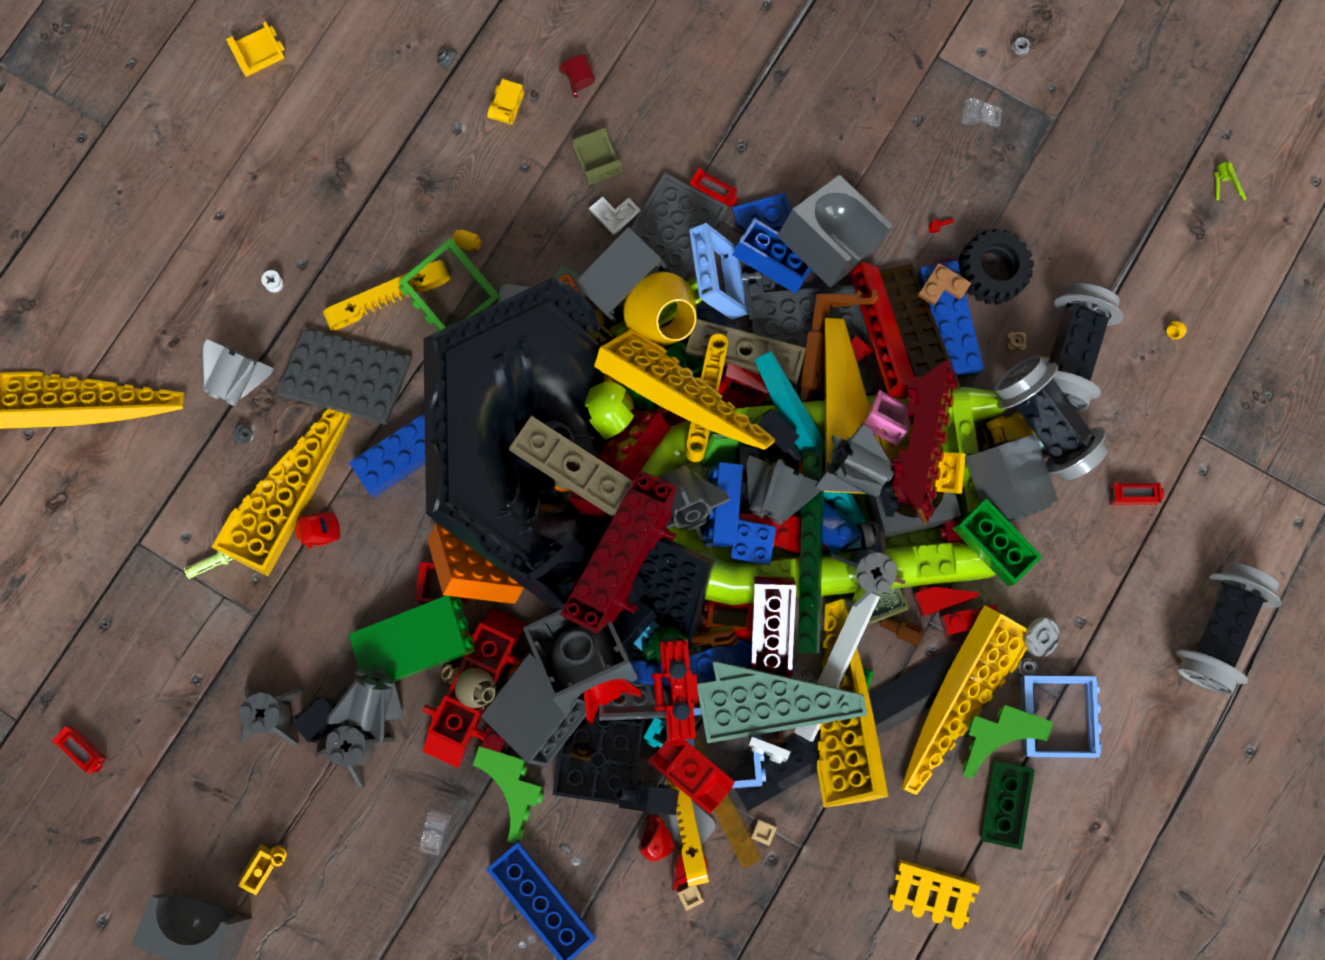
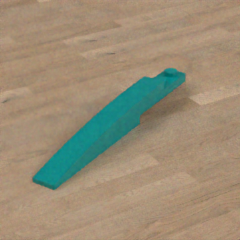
(795, 414)

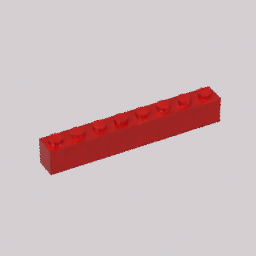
(883, 331)

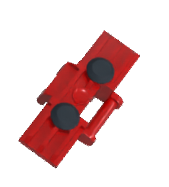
(684, 690)

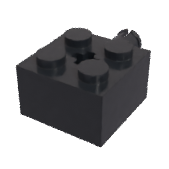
(783, 434)
(313, 722)
(647, 797)

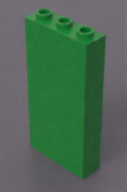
(415, 639)

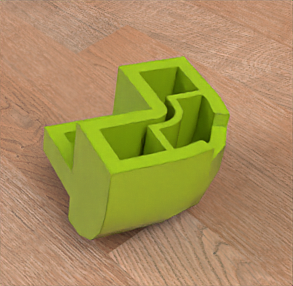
(608, 409)

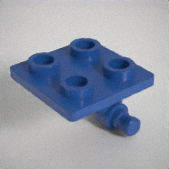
(754, 542)

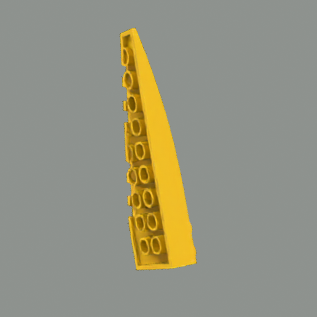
(656, 376)
(844, 391)
(54, 401)
(268, 516)
(979, 668)
(849, 748)

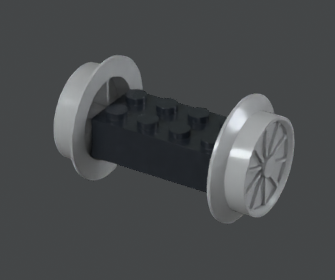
(1085, 317)
(1052, 418)
(1229, 627)

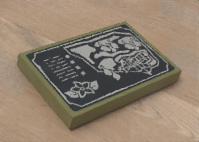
(889, 604)

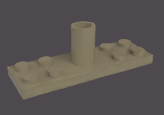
(745, 347)
(571, 466)

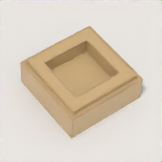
(763, 832)
(690, 897)

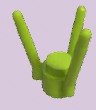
(1226, 173)

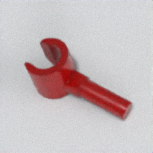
(935, 225)

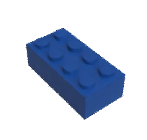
(771, 256)
(723, 523)

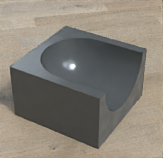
(834, 230)
(618, 273)
(906, 520)
(576, 658)
(190, 929)

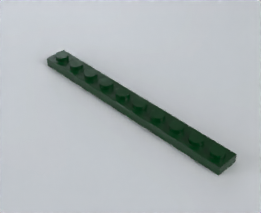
(811, 559)

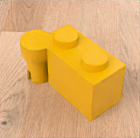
(506, 102)
(1008, 429)
(260, 867)

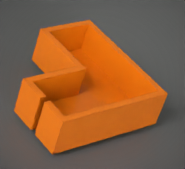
(466, 572)

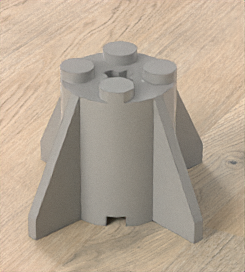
(230, 372)

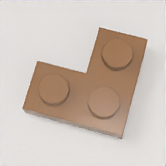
(943, 280)

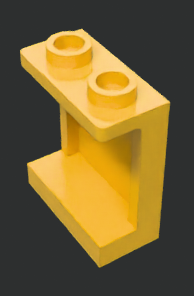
(257, 50)

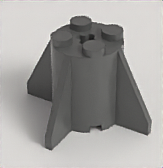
(857, 465)
(776, 490)
(692, 499)
(860, 567)
(368, 702)
(267, 714)
(353, 757)

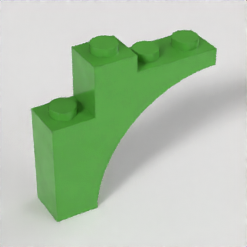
(989, 736)
(519, 794)

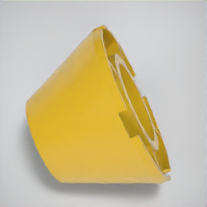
(650, 297)

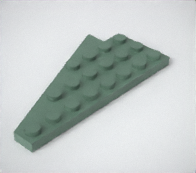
(761, 702)

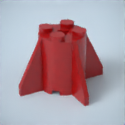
(606, 692)

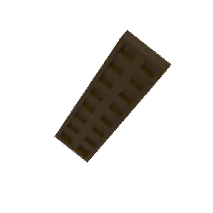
(914, 320)

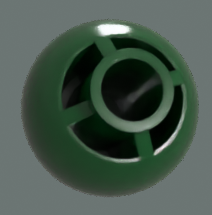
(660, 634)

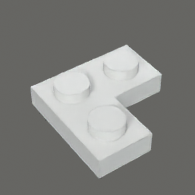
(614, 219)
(776, 753)

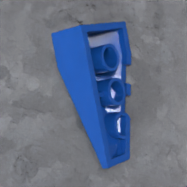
(838, 530)

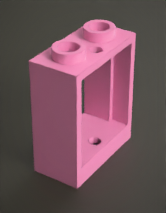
(877, 421)

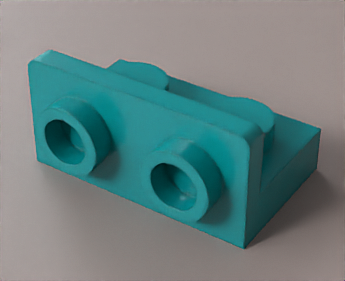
(653, 734)

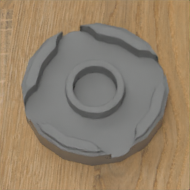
(1041, 637)

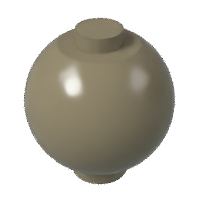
(475, 688)

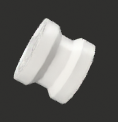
(272, 285)

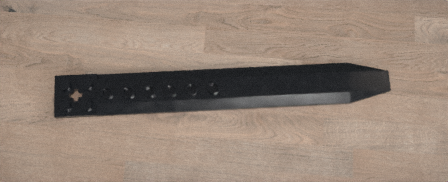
(889, 706)

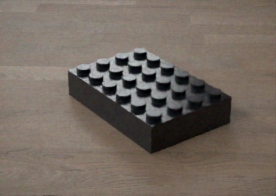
(613, 760)

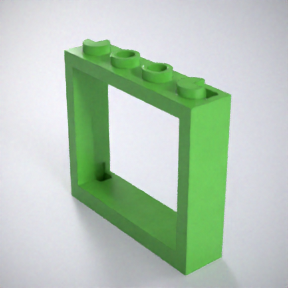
(418, 303)

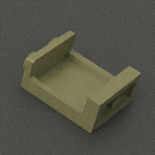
(596, 156)

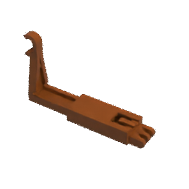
(815, 348)

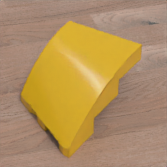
(951, 473)

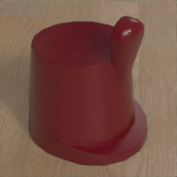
(578, 73)

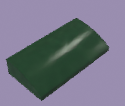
(1008, 805)

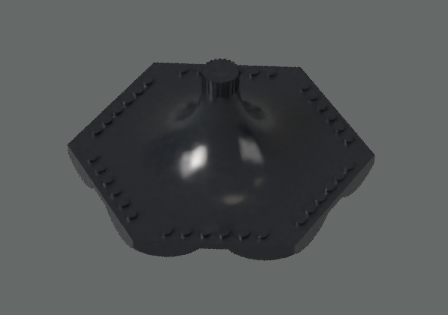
(479, 392)

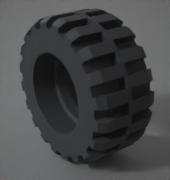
(1011, 251)

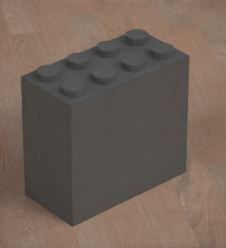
(1013, 478)
(529, 716)

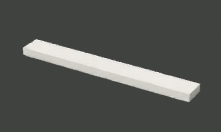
(843, 652)

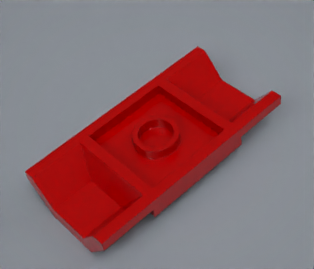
(692, 773)

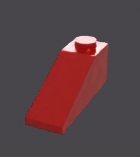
(937, 599)
(961, 621)

